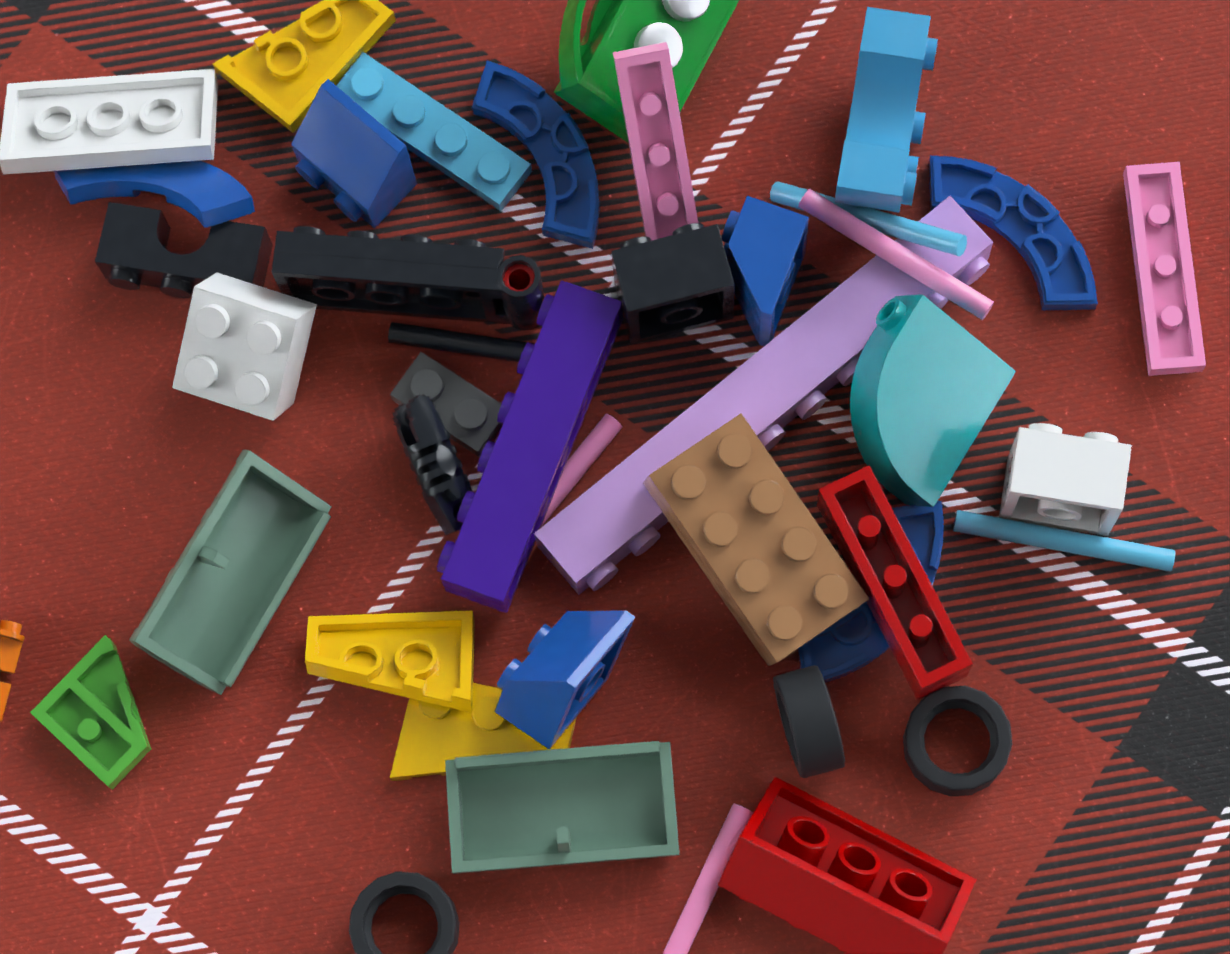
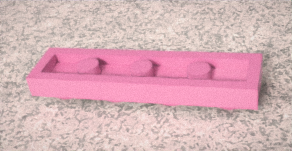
(655, 139)
(1164, 269)

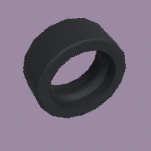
(970, 700)
(809, 721)
(393, 885)

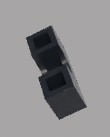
(136, 252)

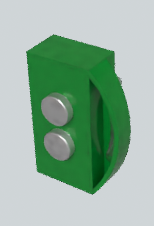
(589, 69)

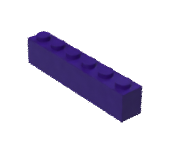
(531, 446)

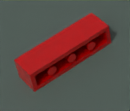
(894, 582)

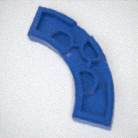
(555, 146)
(191, 185)
(1026, 222)
(857, 636)

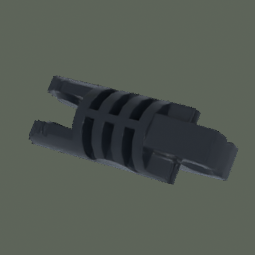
(432, 459)

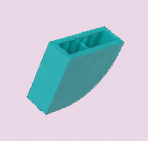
(921, 397)

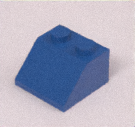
(352, 156)
(764, 257)
(561, 672)

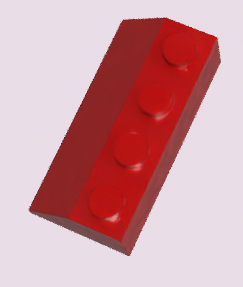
(843, 878)

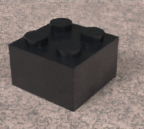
(673, 282)

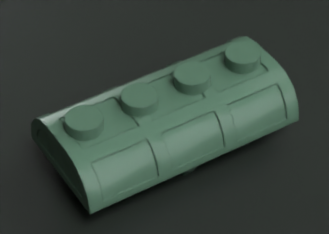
(232, 574)
(561, 807)

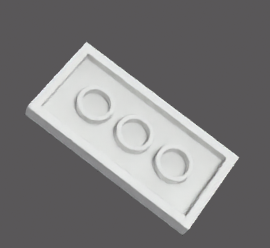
(109, 121)

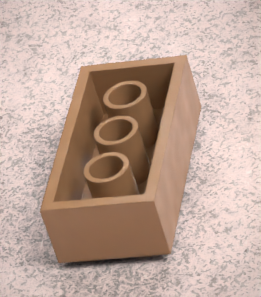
(755, 540)

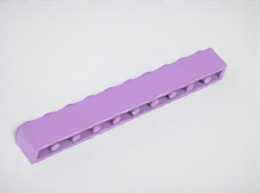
(769, 391)

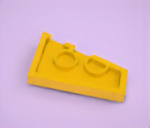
(292, 64)
(397, 653)
(442, 733)

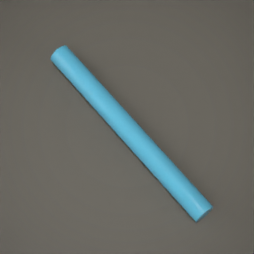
(886, 223)
(1064, 540)

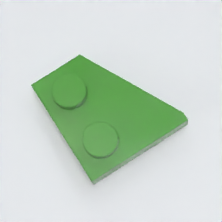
(97, 715)

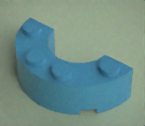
(883, 111)

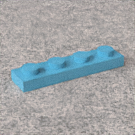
(436, 132)

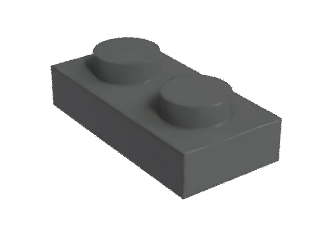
(464, 409)

